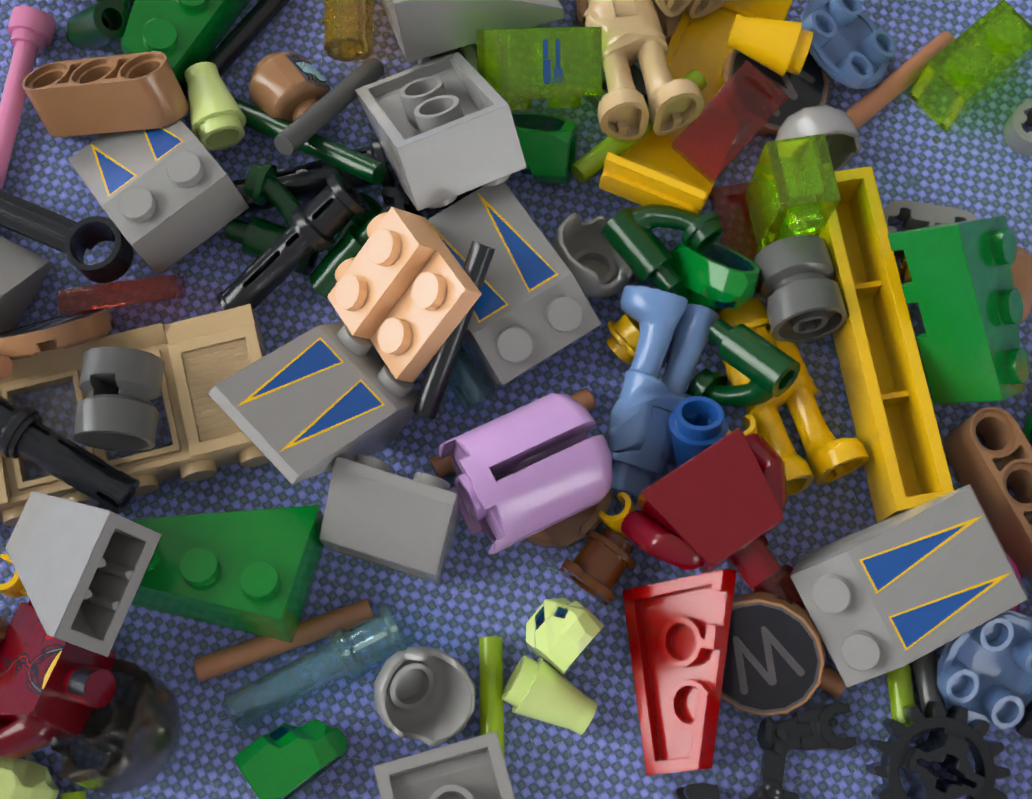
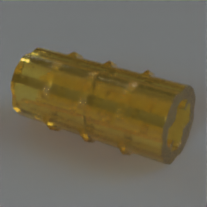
(348, 29)

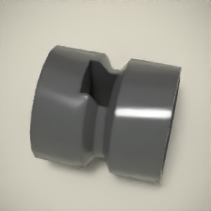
(800, 289)
(119, 393)

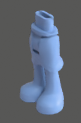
(640, 416)

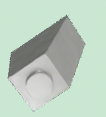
(79, 567)

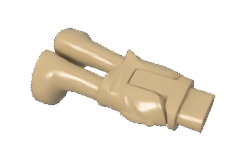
(631, 36)

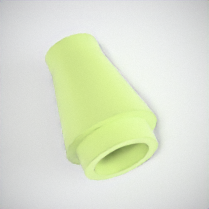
(213, 110)
(547, 696)

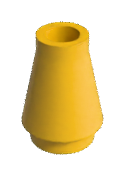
(772, 43)

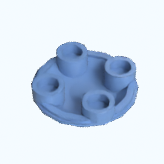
(847, 42)
(990, 670)

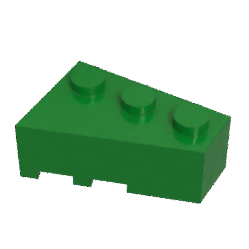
(180, 29)
(967, 308)
(235, 568)

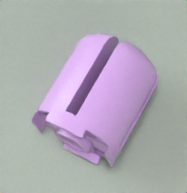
(529, 469)

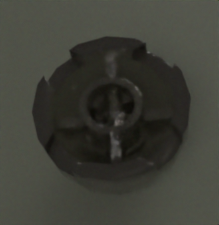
(126, 739)

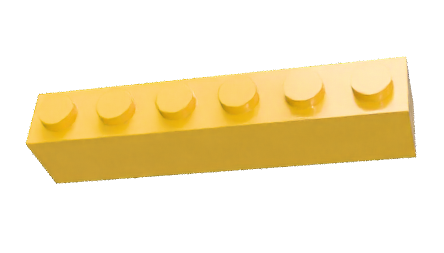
(882, 356)

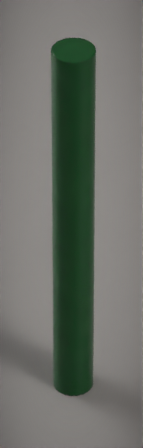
(317, 146)

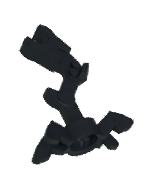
(805, 732)

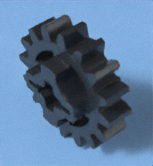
(947, 747)

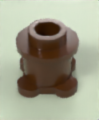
(600, 564)

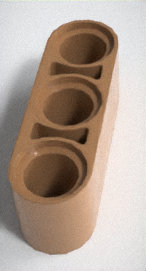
(106, 94)
(988, 472)

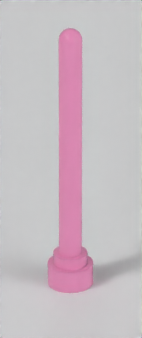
(30, 33)

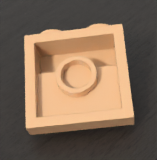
(403, 292)

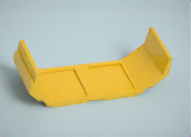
(650, 168)

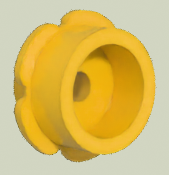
(624, 338)

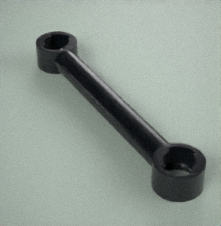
(68, 236)

